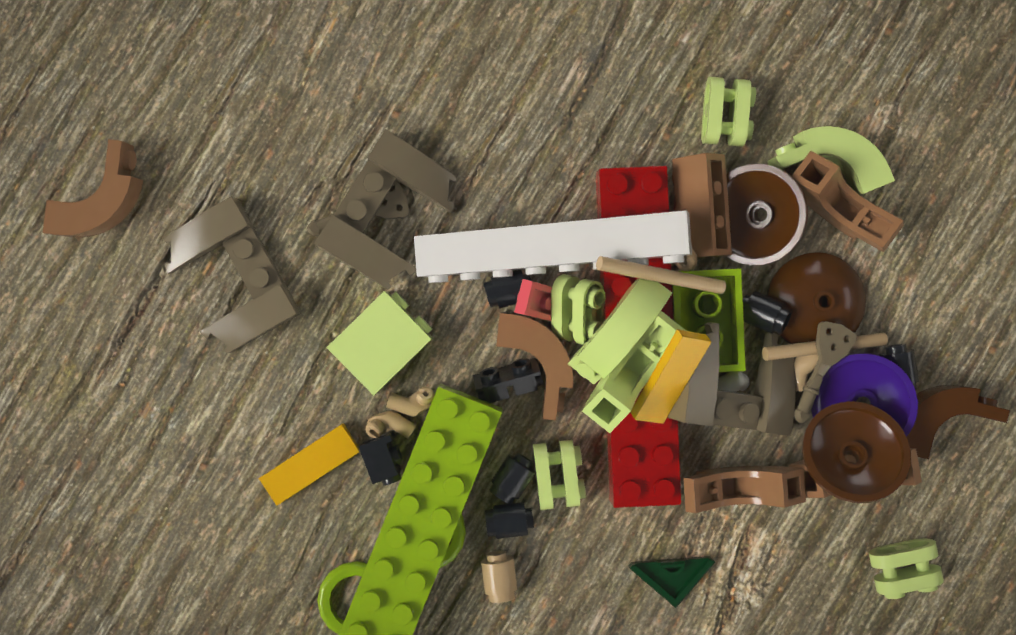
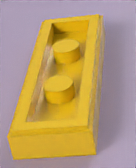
(670, 376)
(309, 464)

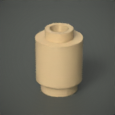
(499, 576)

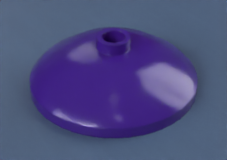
(873, 378)

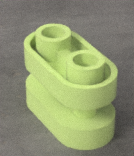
(739, 126)
(576, 308)
(572, 487)
(895, 582)

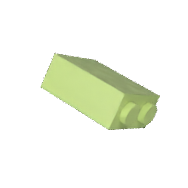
(381, 341)

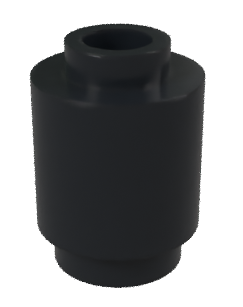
(504, 290)
(766, 312)
(904, 359)
(512, 478)
(509, 520)

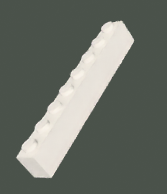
(553, 245)

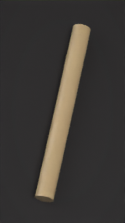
(660, 275)
(810, 348)

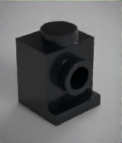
(382, 459)

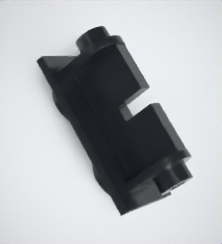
(493, 382)

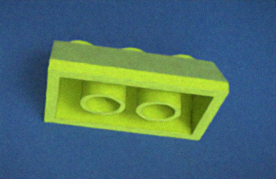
(697, 307)

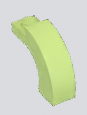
(857, 157)
(620, 330)
(618, 391)

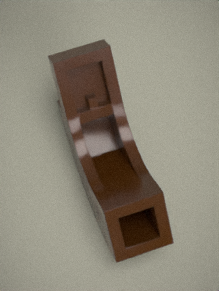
(944, 402)

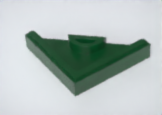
(673, 577)

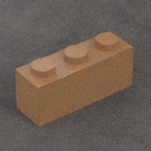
(703, 192)

